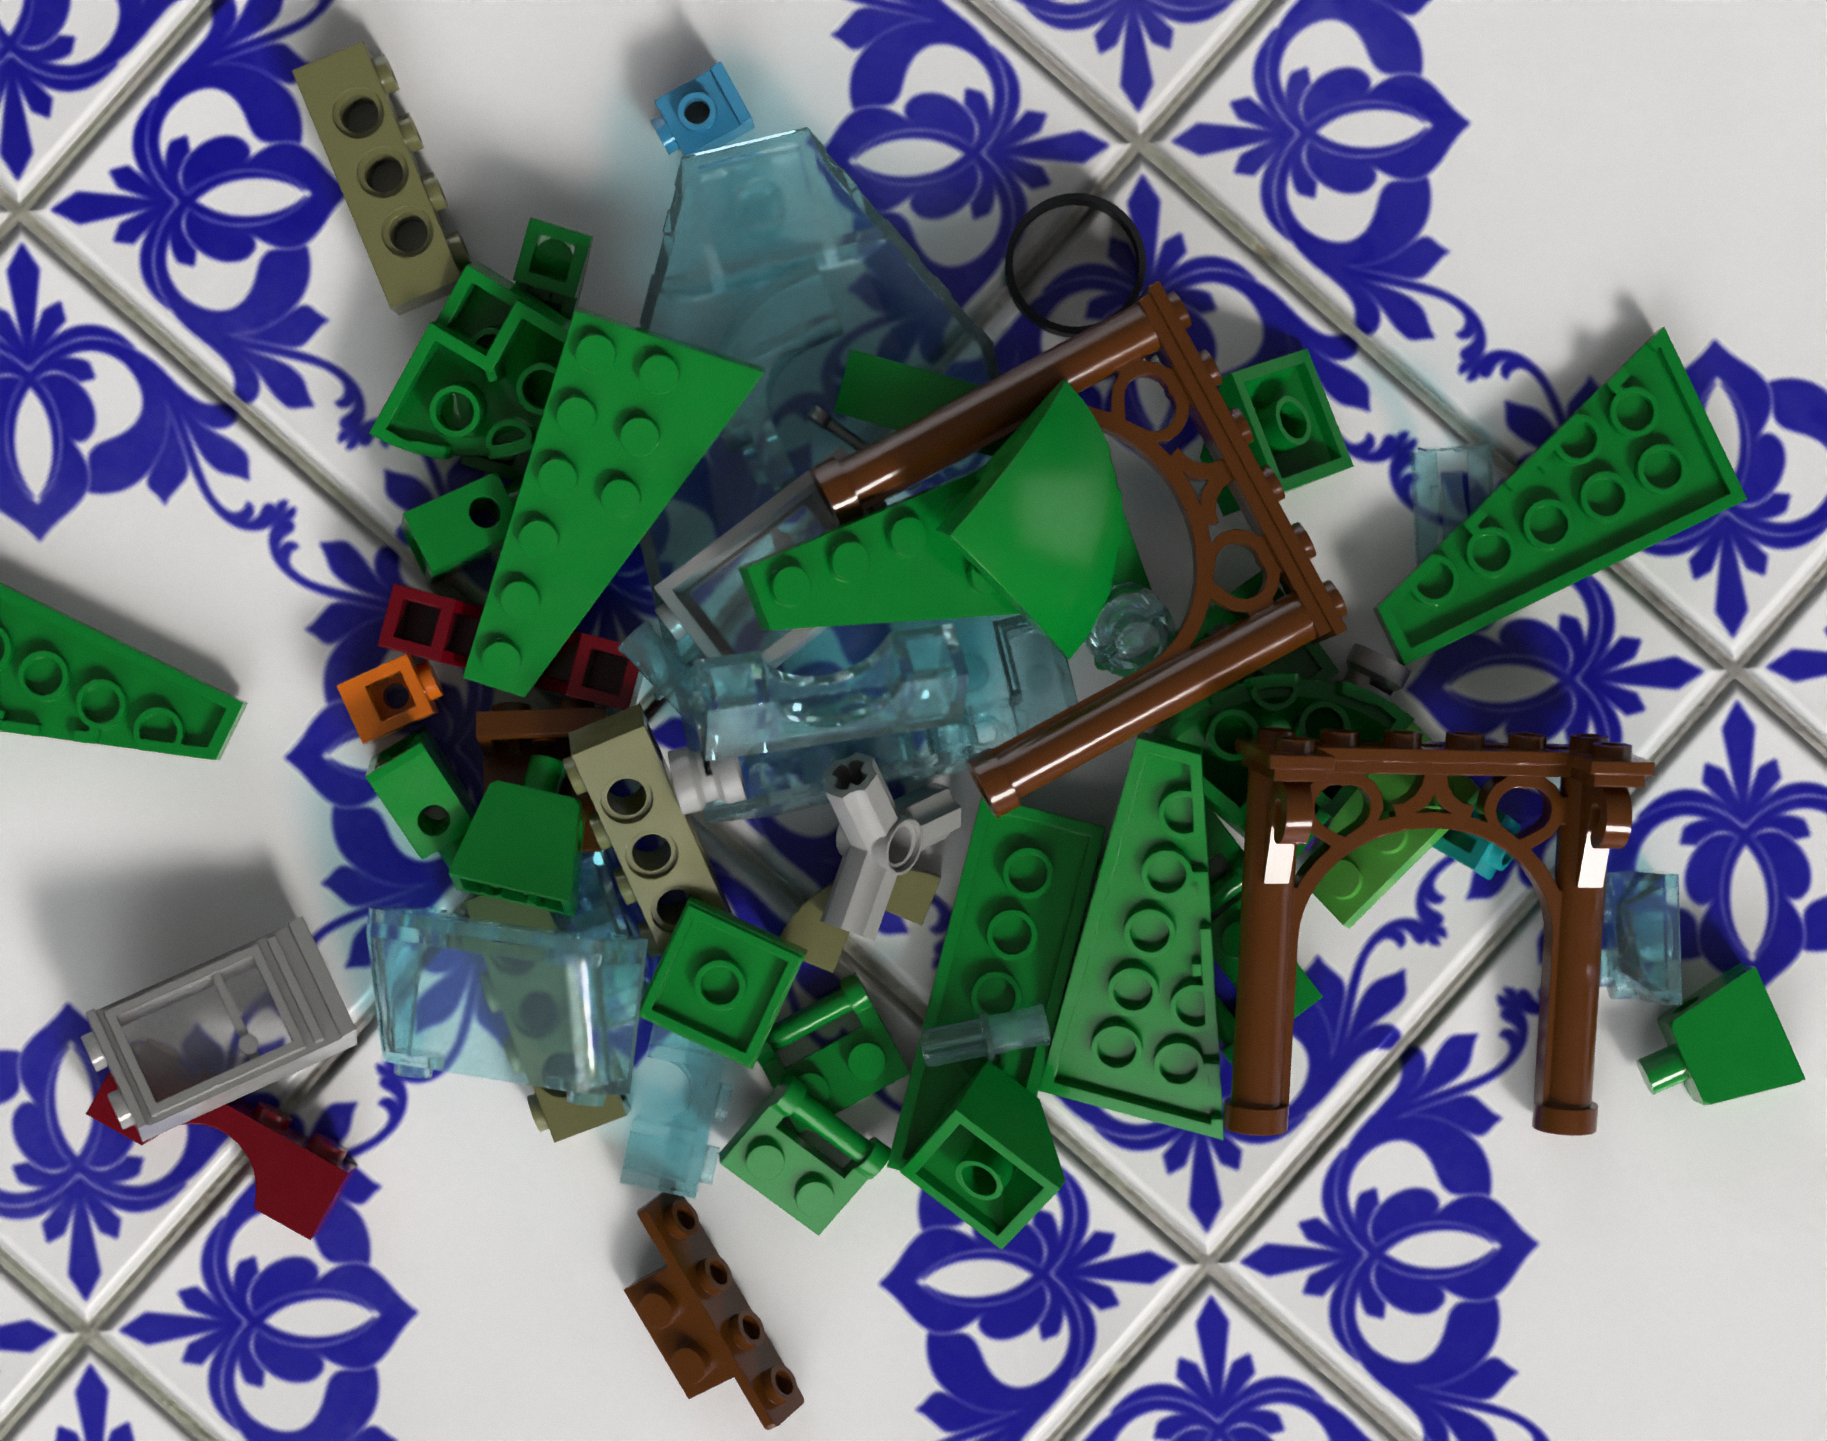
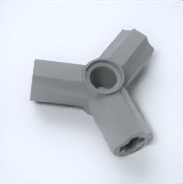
(878, 838)

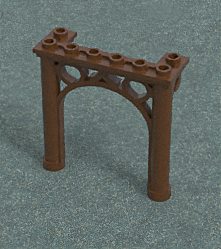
(1182, 672)
(1589, 818)

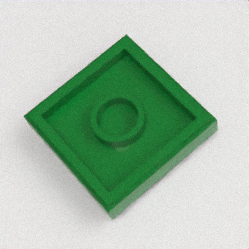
(721, 982)

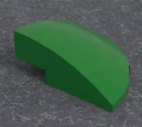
(477, 373)
(1046, 520)
(1281, 703)

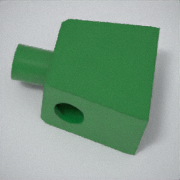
(447, 538)
(417, 776)
(525, 842)
(1723, 1042)

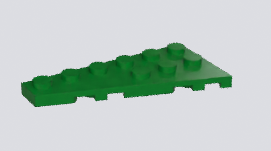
(609, 455)
(1596, 491)
(887, 569)
(97, 690)
(1142, 984)

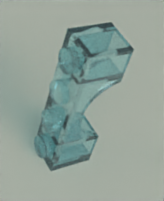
(903, 686)

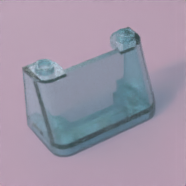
(506, 1001)

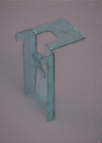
(1426, 492)

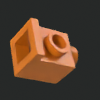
(367, 697)

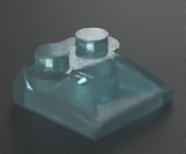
(1642, 937)

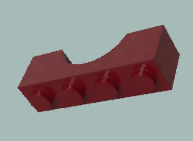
(446, 629)
(293, 1174)

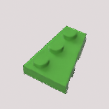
(1375, 867)

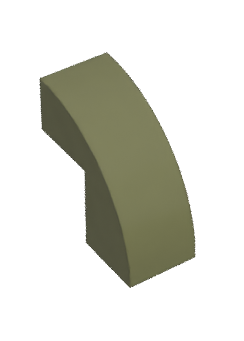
(824, 942)

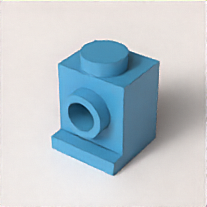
(725, 122)

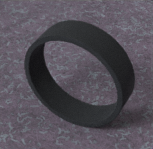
(1079, 199)

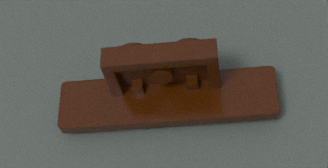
(703, 1317)

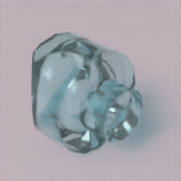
(1130, 629)

